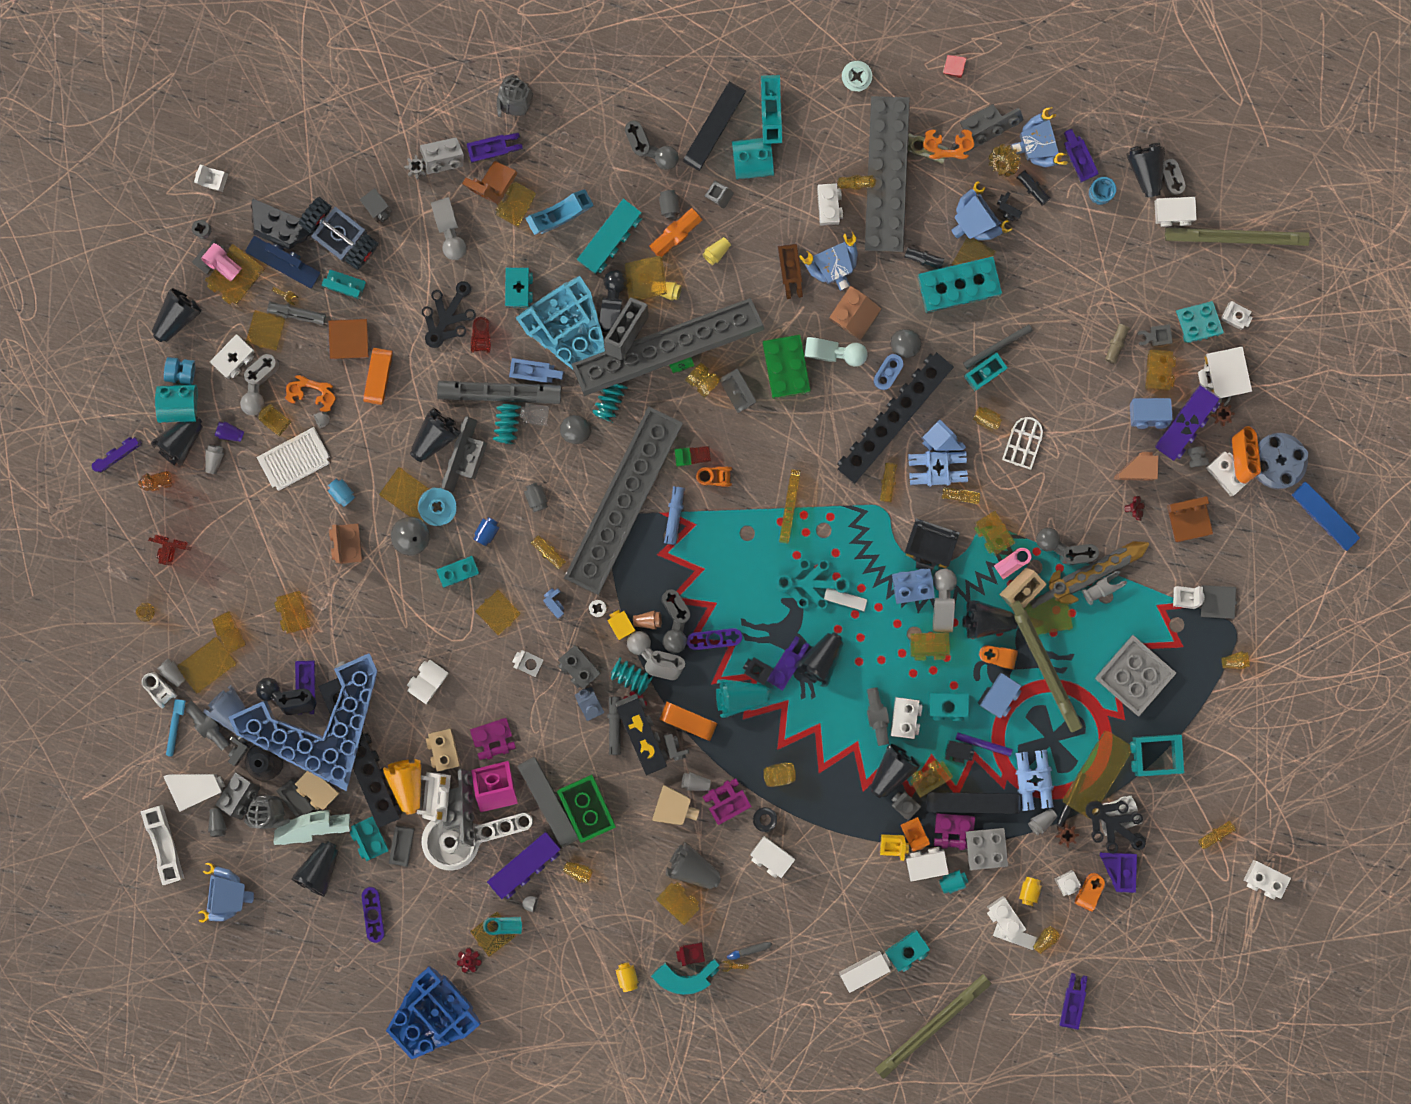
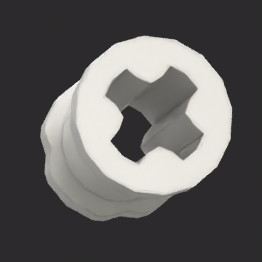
(596, 602)

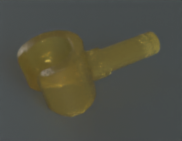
(287, 295)
(734, 966)

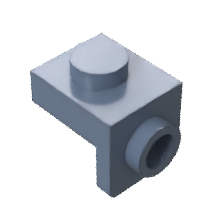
(589, 703)

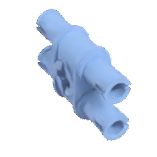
(931, 476)
(1043, 772)

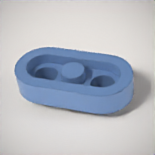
(888, 372)

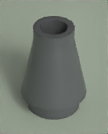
(216, 823)

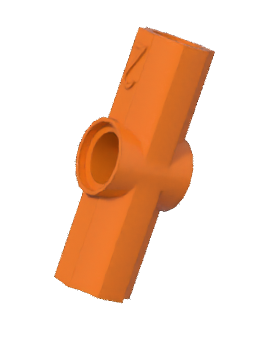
(676, 233)

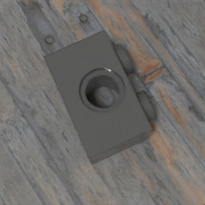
(376, 206)

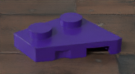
(1121, 870)

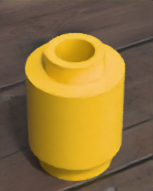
(1030, 891)
(627, 977)

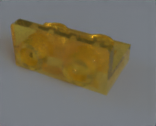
(292, 612)

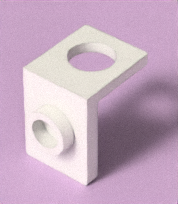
(520, 660)

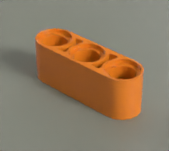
(378, 376)
(1246, 454)
(688, 721)

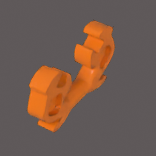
(965, 144)
(294, 389)

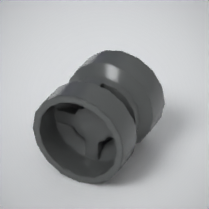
(1197, 456)

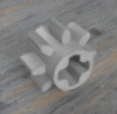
(416, 161)

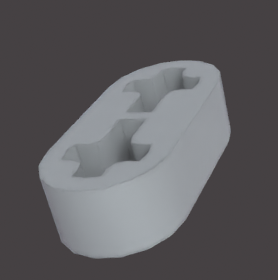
(1177, 175)

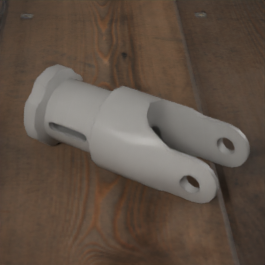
(1102, 588)

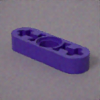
(728, 633)
(380, 928)

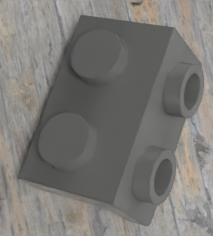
(237, 796)

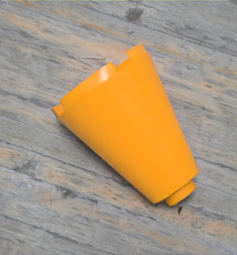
(405, 784)

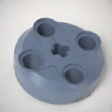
(1281, 461)

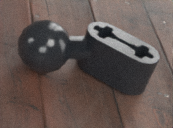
(615, 283)
(289, 702)

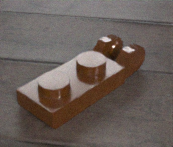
(790, 268)

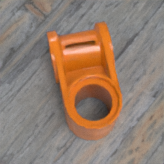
(716, 476)
(1001, 656)
(1089, 895)

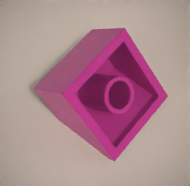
(494, 786)

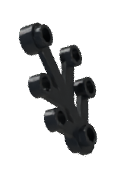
(447, 318)
(1113, 823)

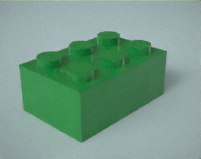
(786, 366)
(586, 808)

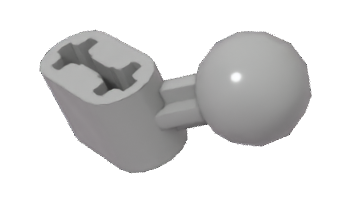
(454, 246)
(252, 401)
(944, 607)
(658, 663)

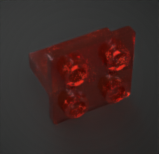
(167, 552)

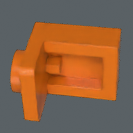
(915, 834)

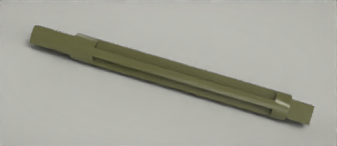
(1237, 236)
(1046, 667)
(933, 1026)

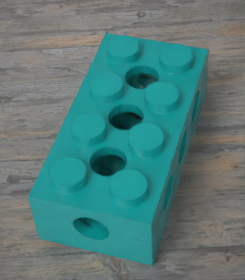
(964, 272)

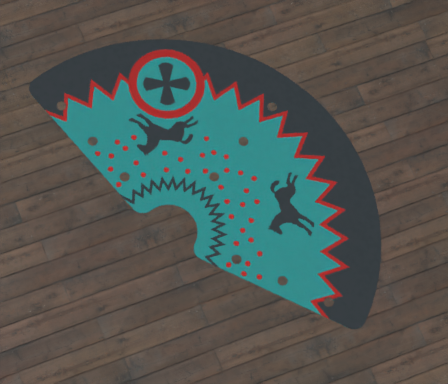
(828, 727)

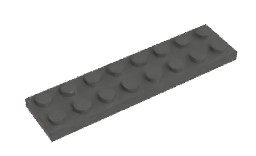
(889, 167)

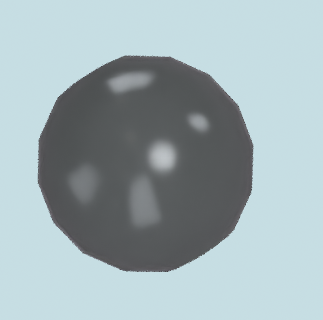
(410, 536)

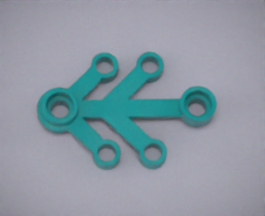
(808, 583)

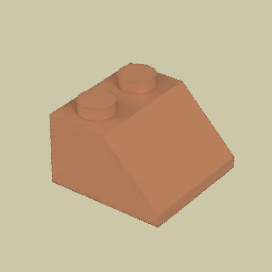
(855, 313)
(1140, 468)

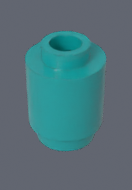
(953, 882)

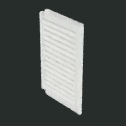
(294, 459)

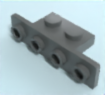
(989, 124)
(465, 457)
(460, 808)

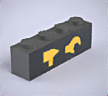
(641, 735)

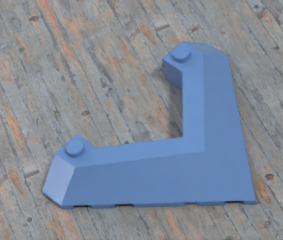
(328, 755)

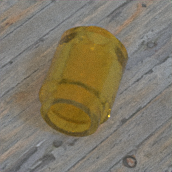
(987, 418)

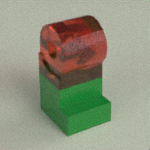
(692, 456)

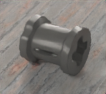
(196, 226)

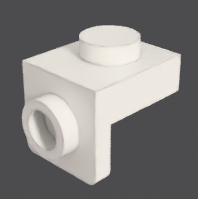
(211, 178)
(1188, 597)

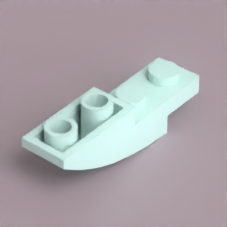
(316, 823)

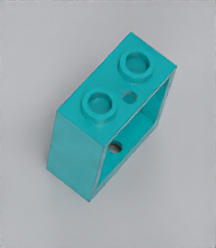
(1177, 755)

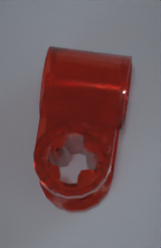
(481, 337)

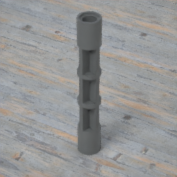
(499, 392)

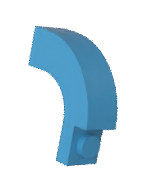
(560, 213)

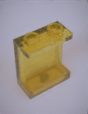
(241, 283)

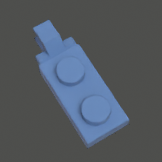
(534, 371)

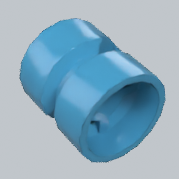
(1102, 190)
(173, 367)

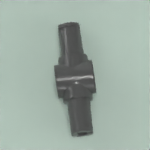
(878, 716)
(206, 726)

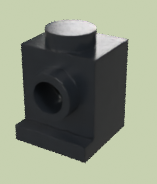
(764, 673)
(959, 751)

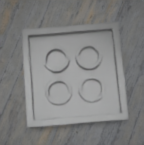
(1135, 675)

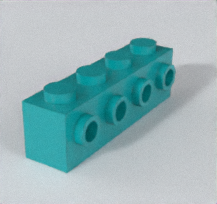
(609, 237)

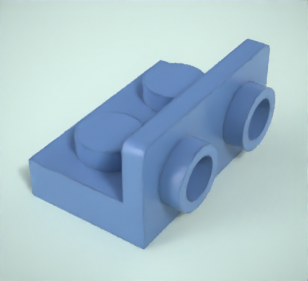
(554, 606)

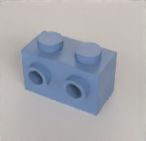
(1151, 412)
(913, 586)
(1001, 695)

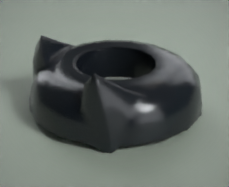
(757, 819)

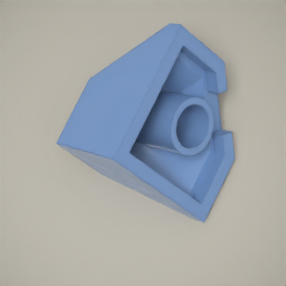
(941, 439)

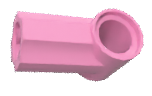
(217, 259)
(1011, 563)

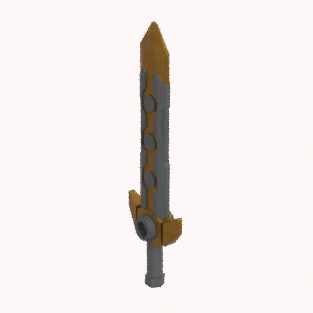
(1063, 588)

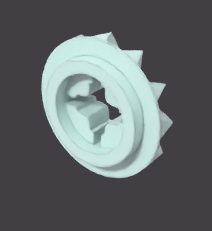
(857, 66)

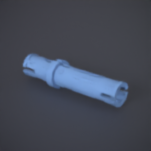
(674, 515)

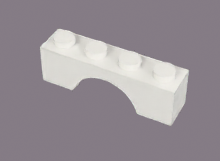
(166, 854)

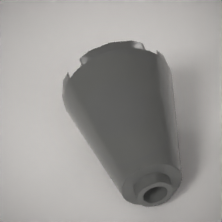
(692, 868)

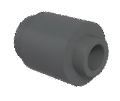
(669, 204)
(536, 497)

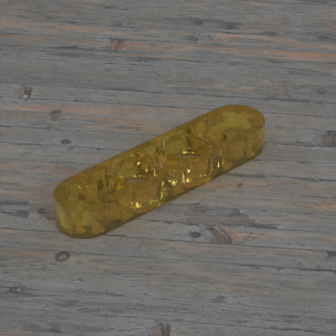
(789, 506)

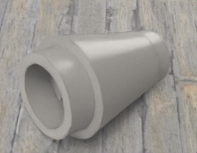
(213, 458)
(171, 672)
(694, 782)
(1041, 822)

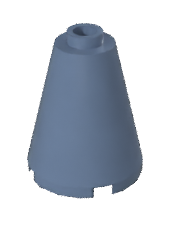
(225, 705)

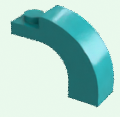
(771, 109)
(679, 984)

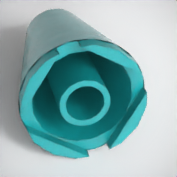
(740, 696)

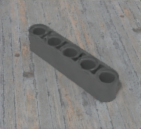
(548, 802)

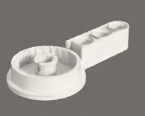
(461, 855)

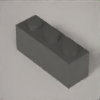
(626, 328)

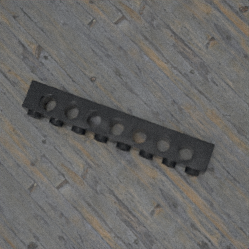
(942, 369)
(381, 817)

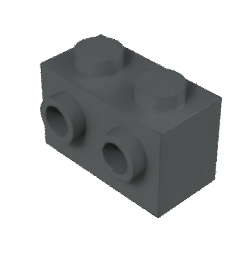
(578, 667)

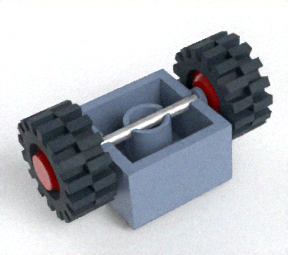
(338, 233)

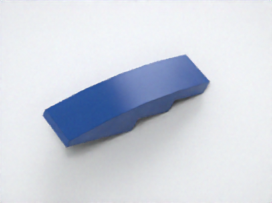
(1326, 516)

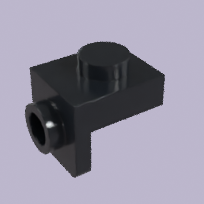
(1009, 212)

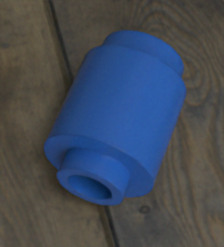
(486, 531)

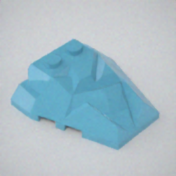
(565, 322)

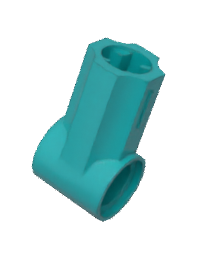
(505, 925)

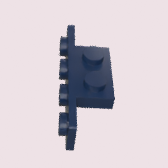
(283, 262)

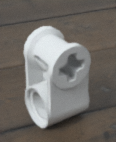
(159, 689)

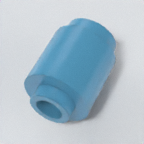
(341, 492)

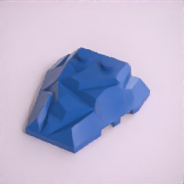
(431, 1015)

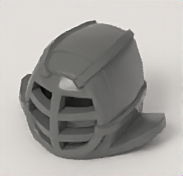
(513, 97)
(266, 812)

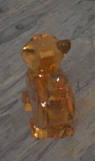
(156, 481)

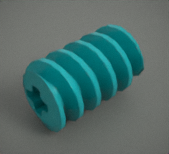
(608, 402)
(506, 424)
(630, 676)

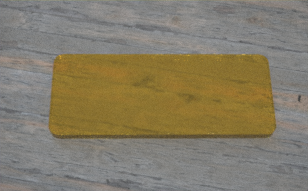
(1098, 772)

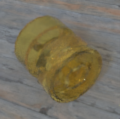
(702, 380)

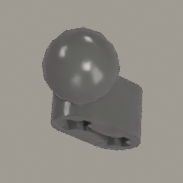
(665, 157)
(1049, 540)
(675, 640)

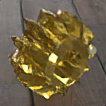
(1004, 160)
(779, 774)

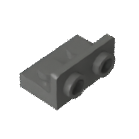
(671, 744)

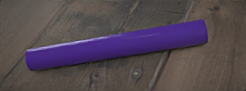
(983, 744)

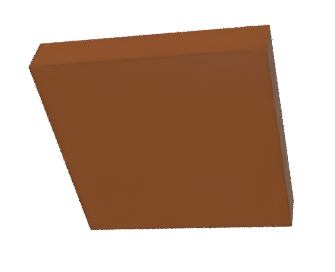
(348, 339)

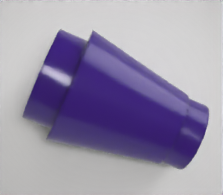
(228, 432)

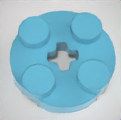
(448, 506)

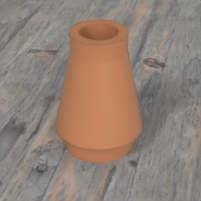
(648, 620)

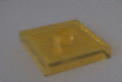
(645, 278)

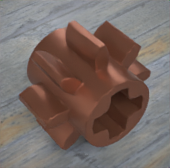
(1225, 410)
(1063, 831)

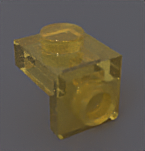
(273, 420)

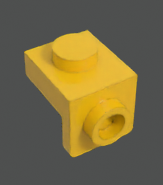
(894, 846)

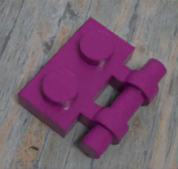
(490, 733)
(730, 806)
(953, 824)

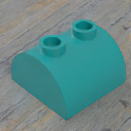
(752, 158)
(176, 403)

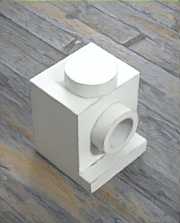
(1229, 315)
(1068, 883)

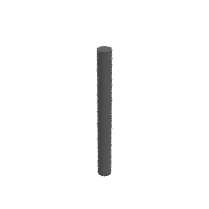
(998, 346)

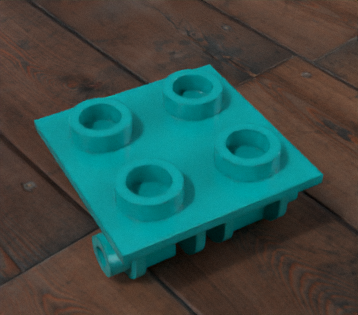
(1199, 322)

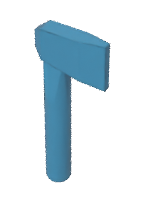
(178, 710)

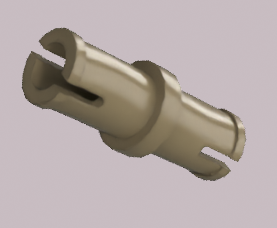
(1117, 343)

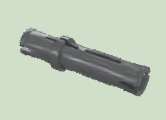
(289, 311)
(614, 727)

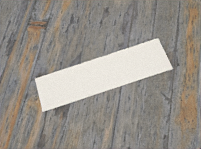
(845, 599)
(1022, 939)

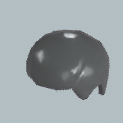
(905, 343)
(575, 429)

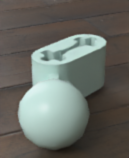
(825, 350)

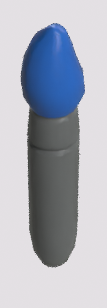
(749, 950)

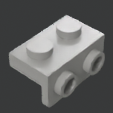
(442, 155)

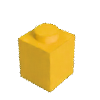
(620, 624)

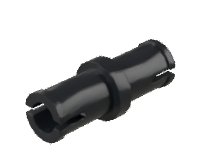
(1033, 187)
(924, 258)

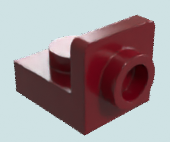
(690, 954)

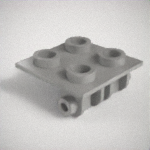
(986, 849)

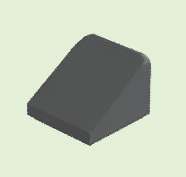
(719, 194)

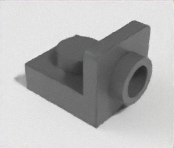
(237, 753)
(905, 804)

